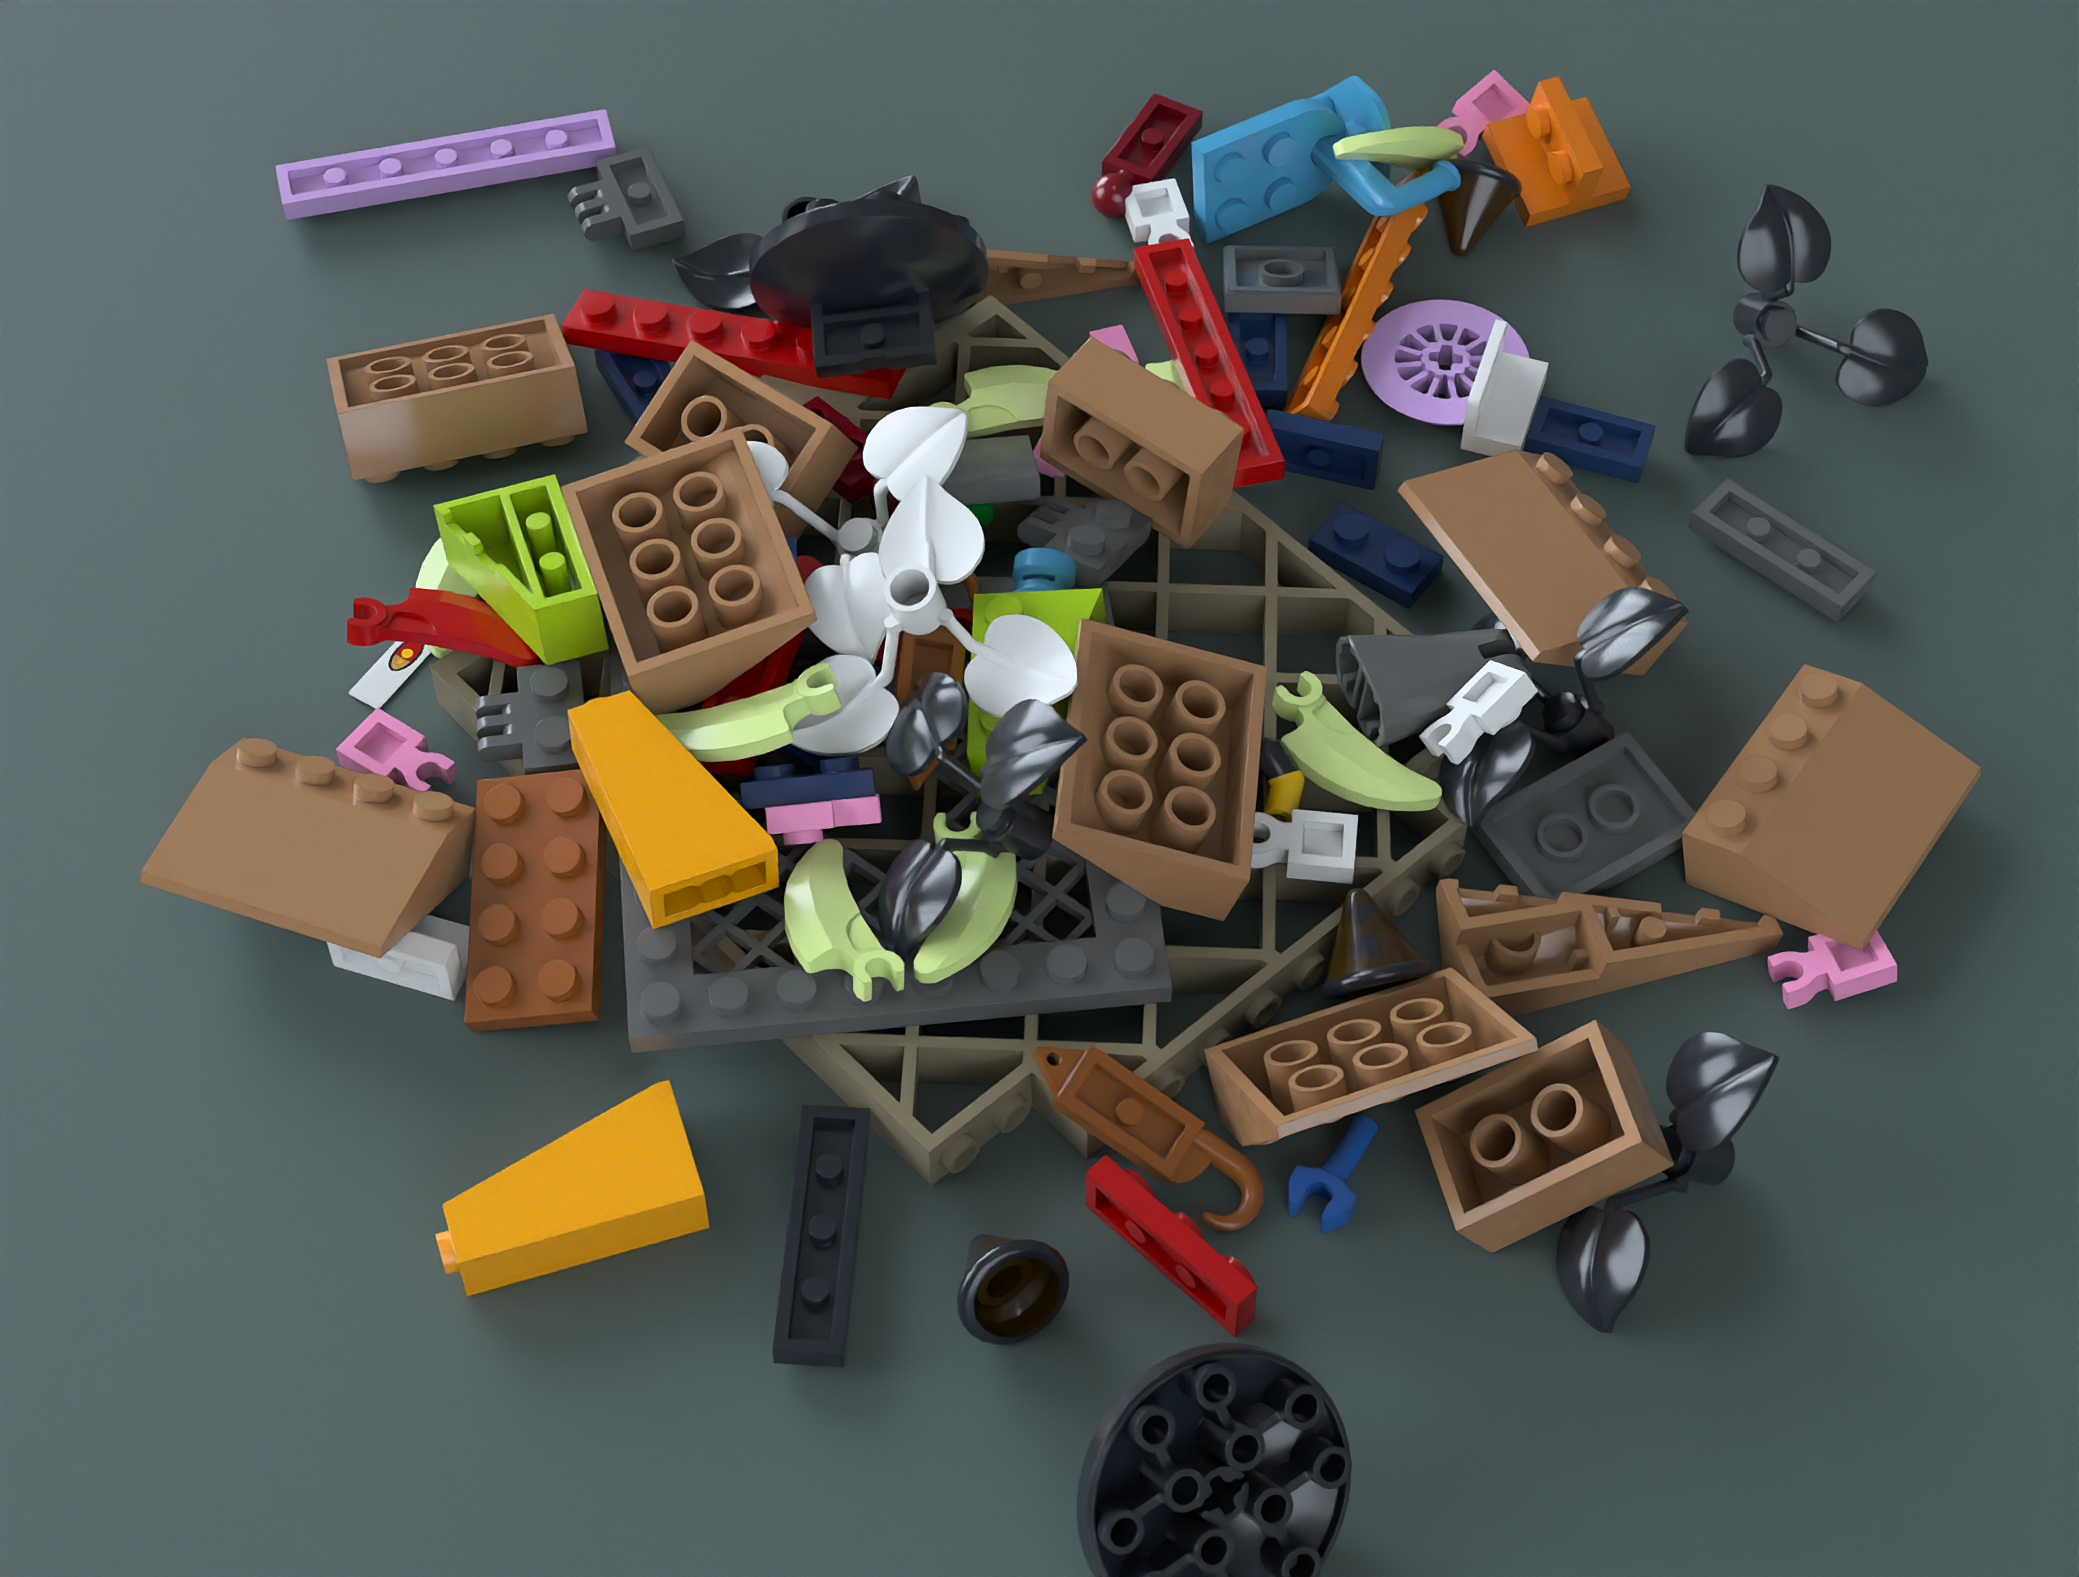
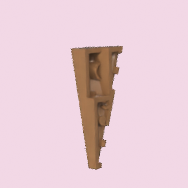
(1034, 276)
(1578, 946)

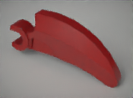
(441, 621)

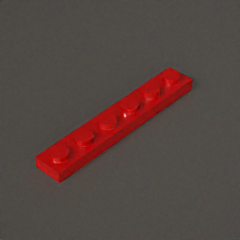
(750, 343)
(1206, 352)

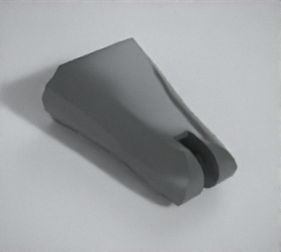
(1408, 679)

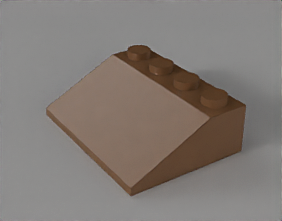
(456, 398)
(1532, 548)
(689, 568)
(1165, 767)
(1827, 810)
(314, 847)
(1359, 1056)

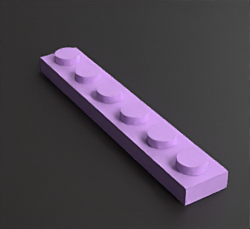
(444, 164)

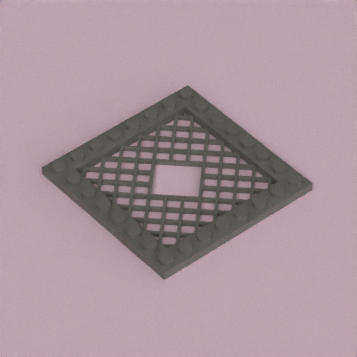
(683, 1010)

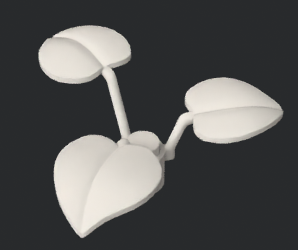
(898, 452)
(926, 544)

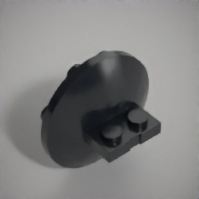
(869, 279)
(1216, 1470)

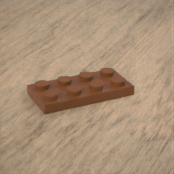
(536, 903)

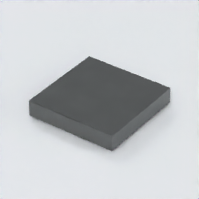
(1281, 279)
(995, 471)

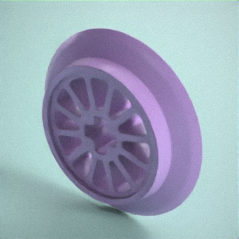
(1404, 364)

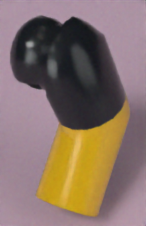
(1284, 779)

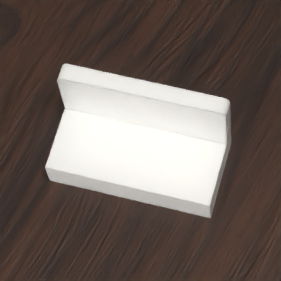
(1502, 398)
(425, 959)

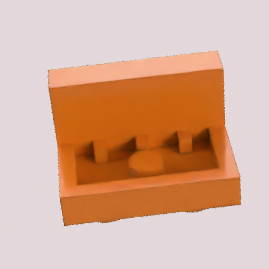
(1557, 156)

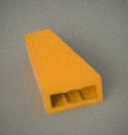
(668, 816)
(580, 1198)

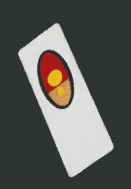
(389, 673)

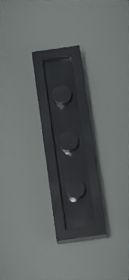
(822, 1236)

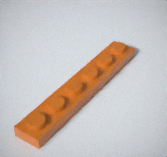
(1362, 292)

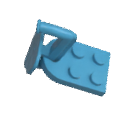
(1290, 159)

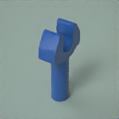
(1332, 1178)

